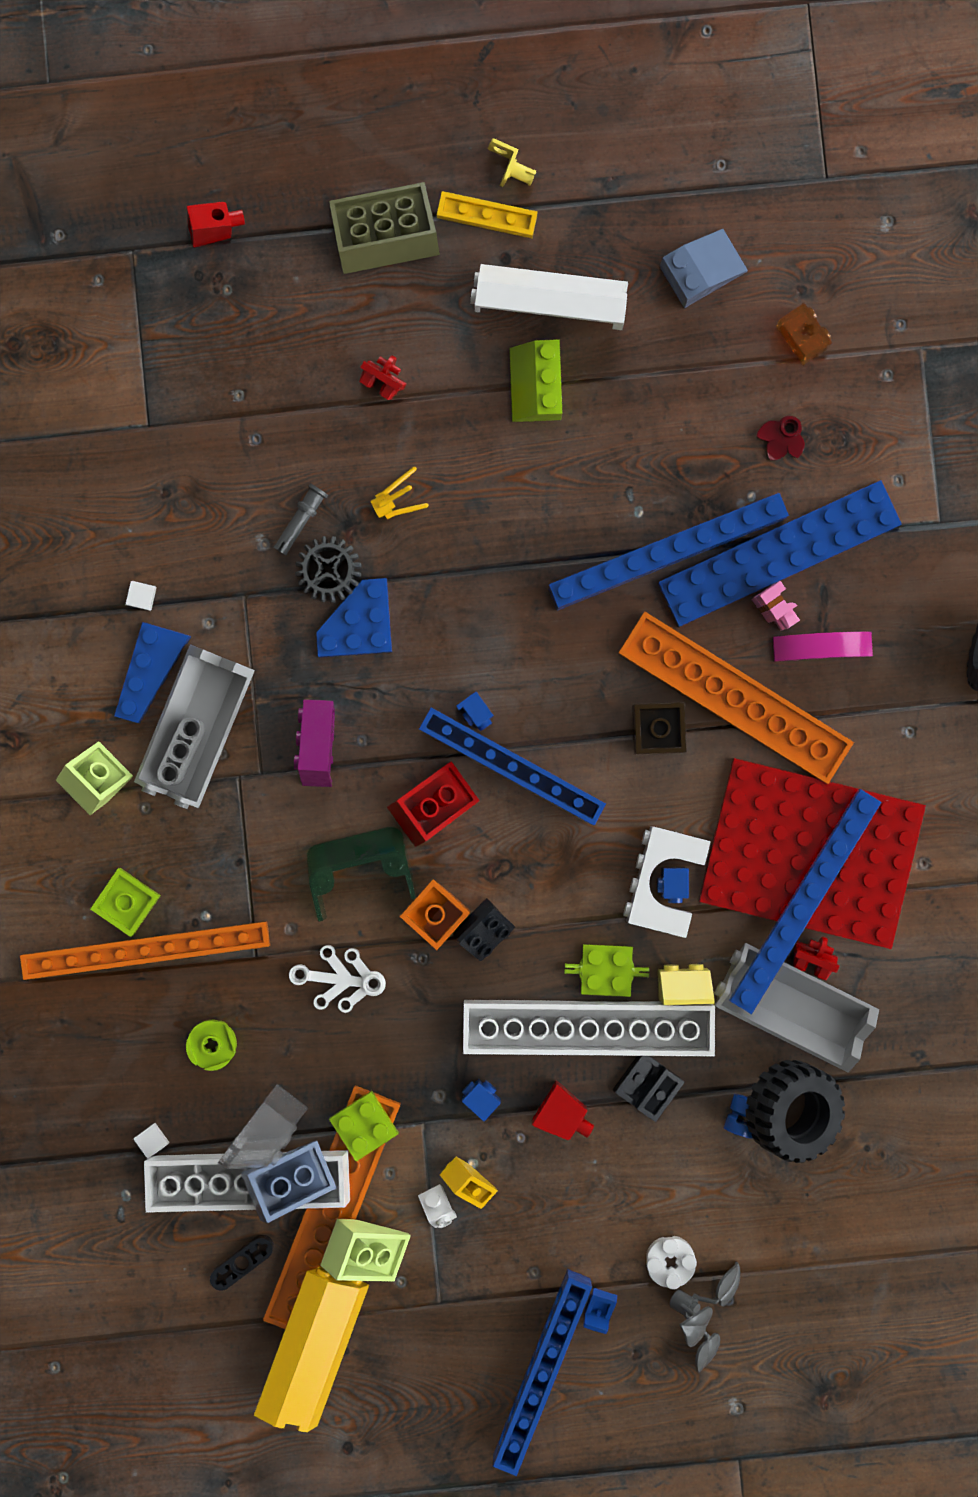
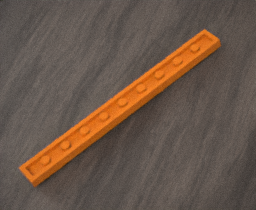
(145, 950)

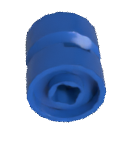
(732, 1122)

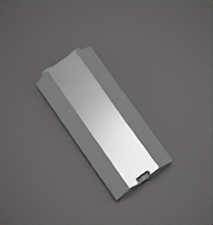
(204, 690)
(803, 1011)

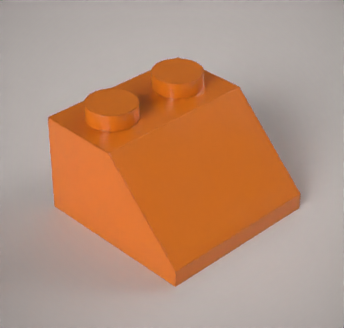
(435, 914)

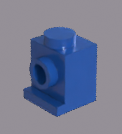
(476, 711)

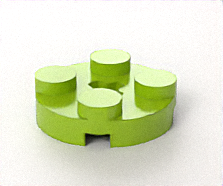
(198, 1038)

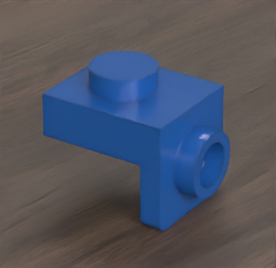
(599, 1310)

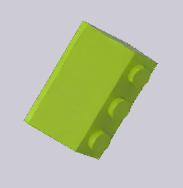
(536, 381)

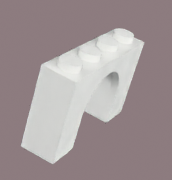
(643, 908)

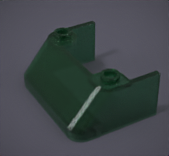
(376, 845)

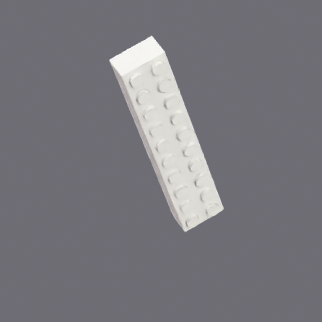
(588, 1028)

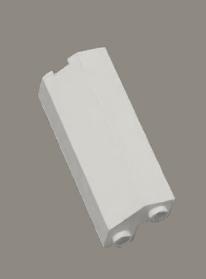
(550, 294)

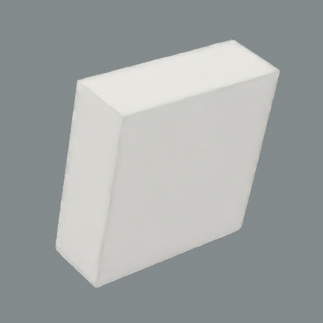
(141, 595)
(151, 1140)

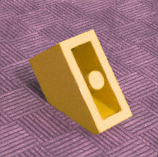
(467, 1183)

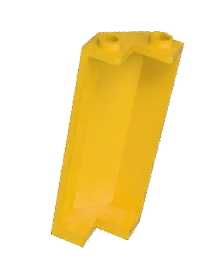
(311, 1350)

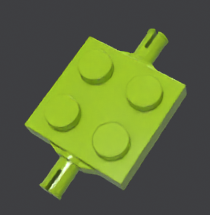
(606, 970)

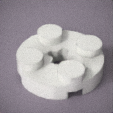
(670, 1276)

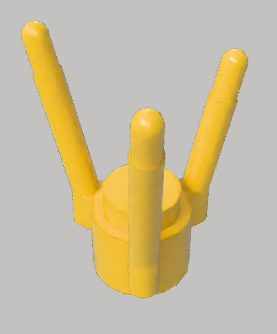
(384, 503)

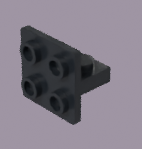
(483, 930)

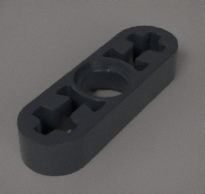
(231, 1278)

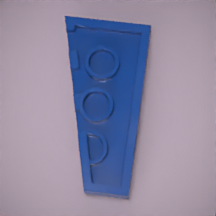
(151, 662)

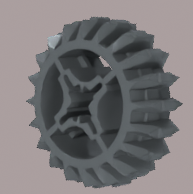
(336, 561)

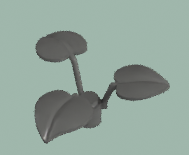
(695, 1326)

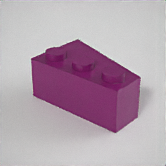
(315, 742)

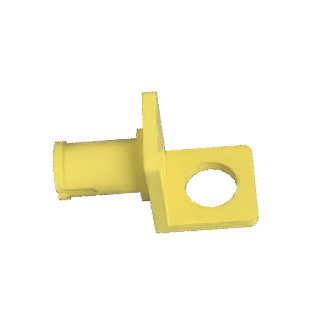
(513, 168)

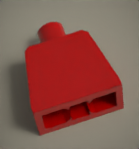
(212, 222)
(562, 1114)

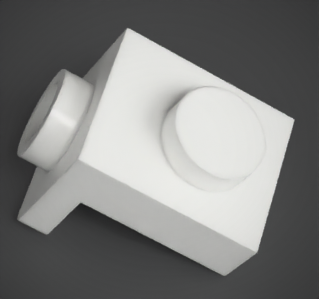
(437, 1207)

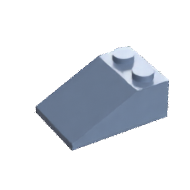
(702, 267)
(292, 1182)

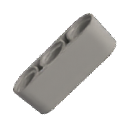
(172, 760)

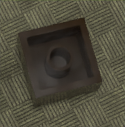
(659, 728)

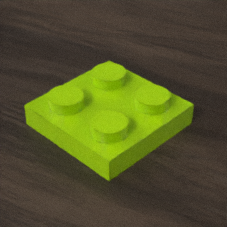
(125, 902)
(363, 1126)

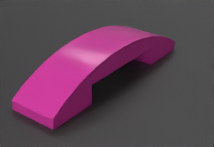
(822, 646)

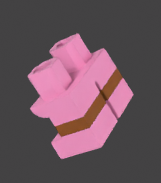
(775, 608)

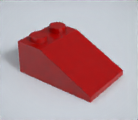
(433, 804)

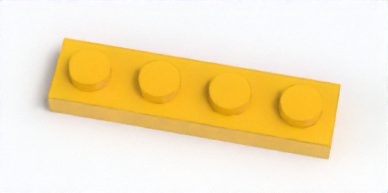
(487, 214)

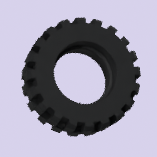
(819, 1119)

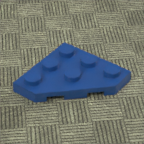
(359, 623)

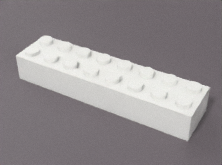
(202, 1184)

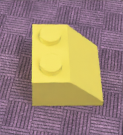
(685, 985)

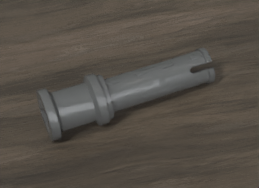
(306, 509)

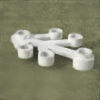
(342, 979)

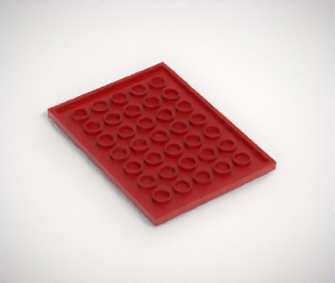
(773, 832)

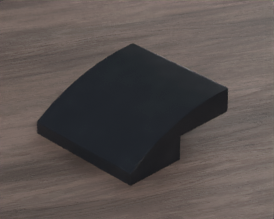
(648, 1086)

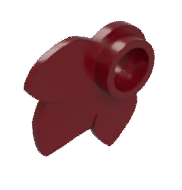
(779, 440)

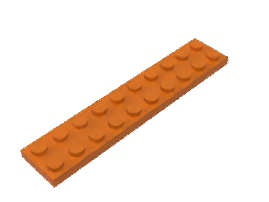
(736, 698)
(319, 1223)

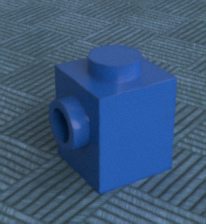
(674, 884)
(481, 1098)

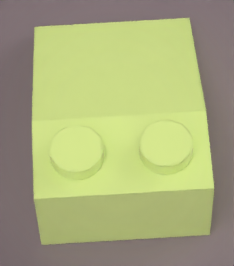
(364, 1251)

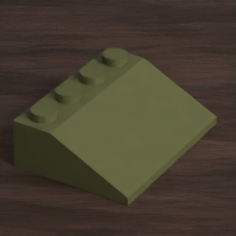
(384, 228)

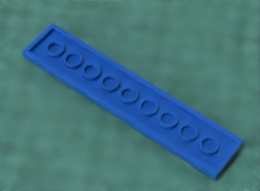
(779, 553)

